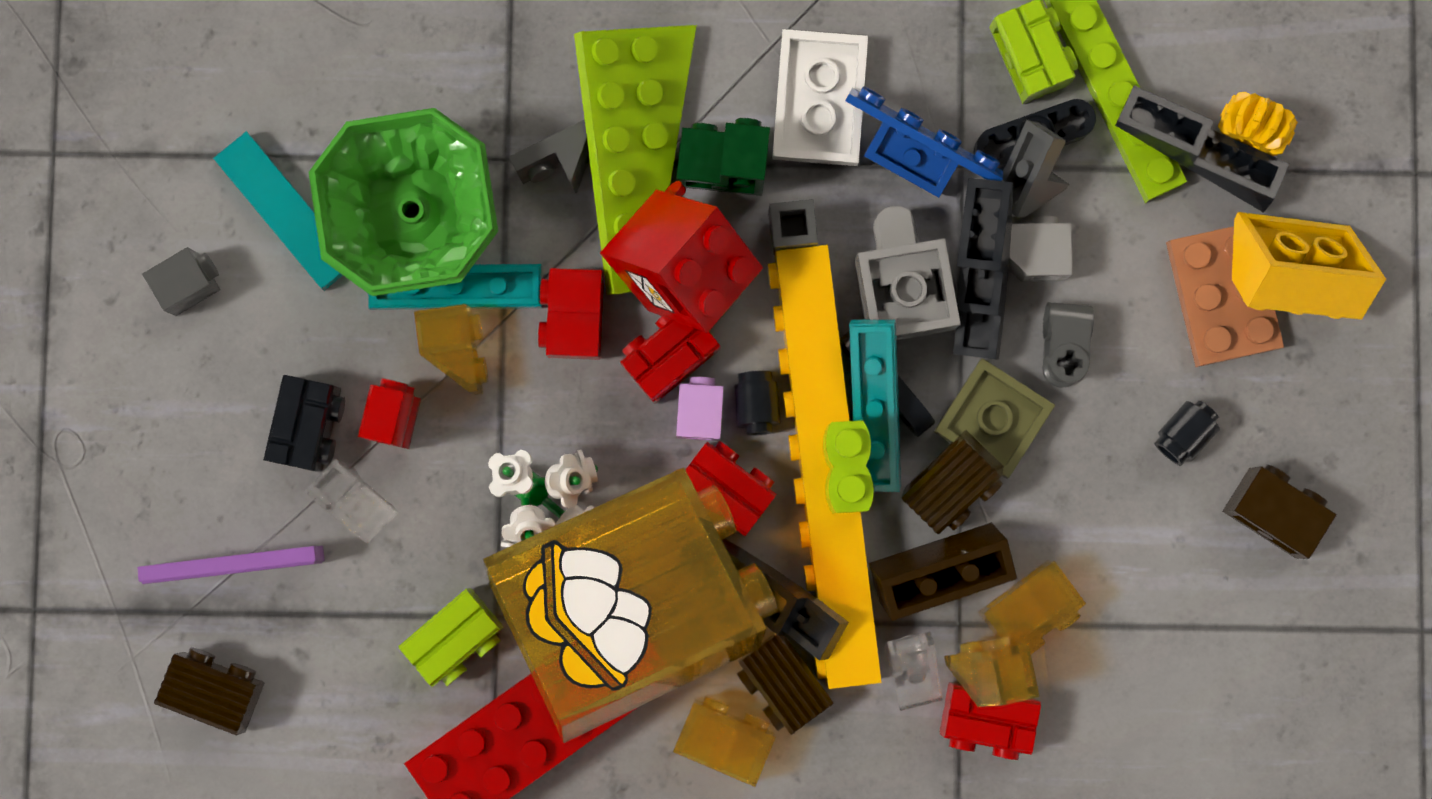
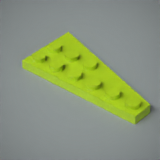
(632, 116)

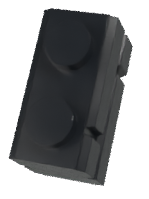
(304, 424)

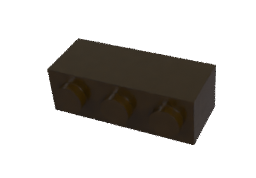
(942, 571)

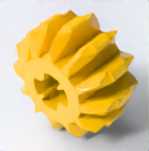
(1258, 123)

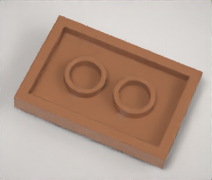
(1212, 307)

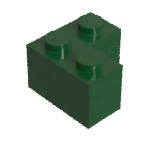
(724, 160)

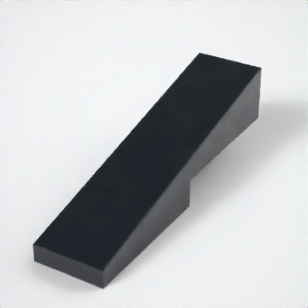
(1192, 143)

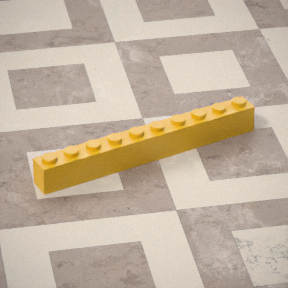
(815, 400)

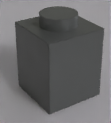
(792, 225)
(182, 280)

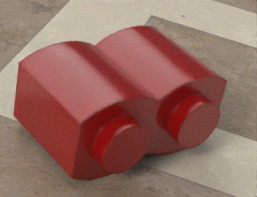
(573, 313)
(390, 414)

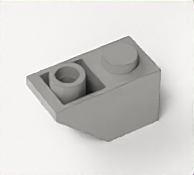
(1041, 250)

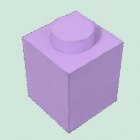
(699, 409)

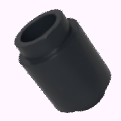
(757, 402)
(1187, 432)

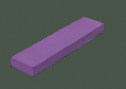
(231, 564)

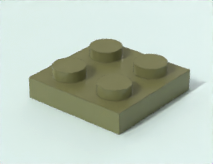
(996, 413)

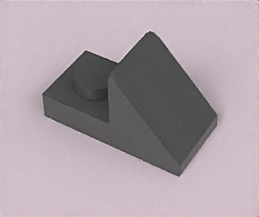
(562, 149)
(1032, 168)

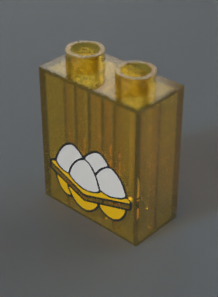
(629, 601)

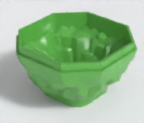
(377, 173)

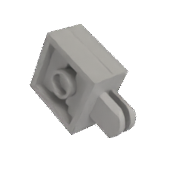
(906, 278)

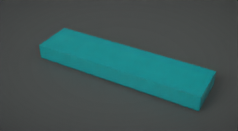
(277, 204)
(482, 288)
(876, 397)

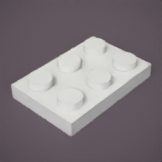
(811, 106)

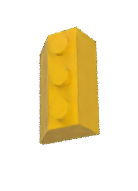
(1303, 267)

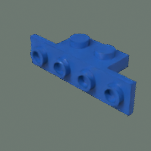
(914, 150)

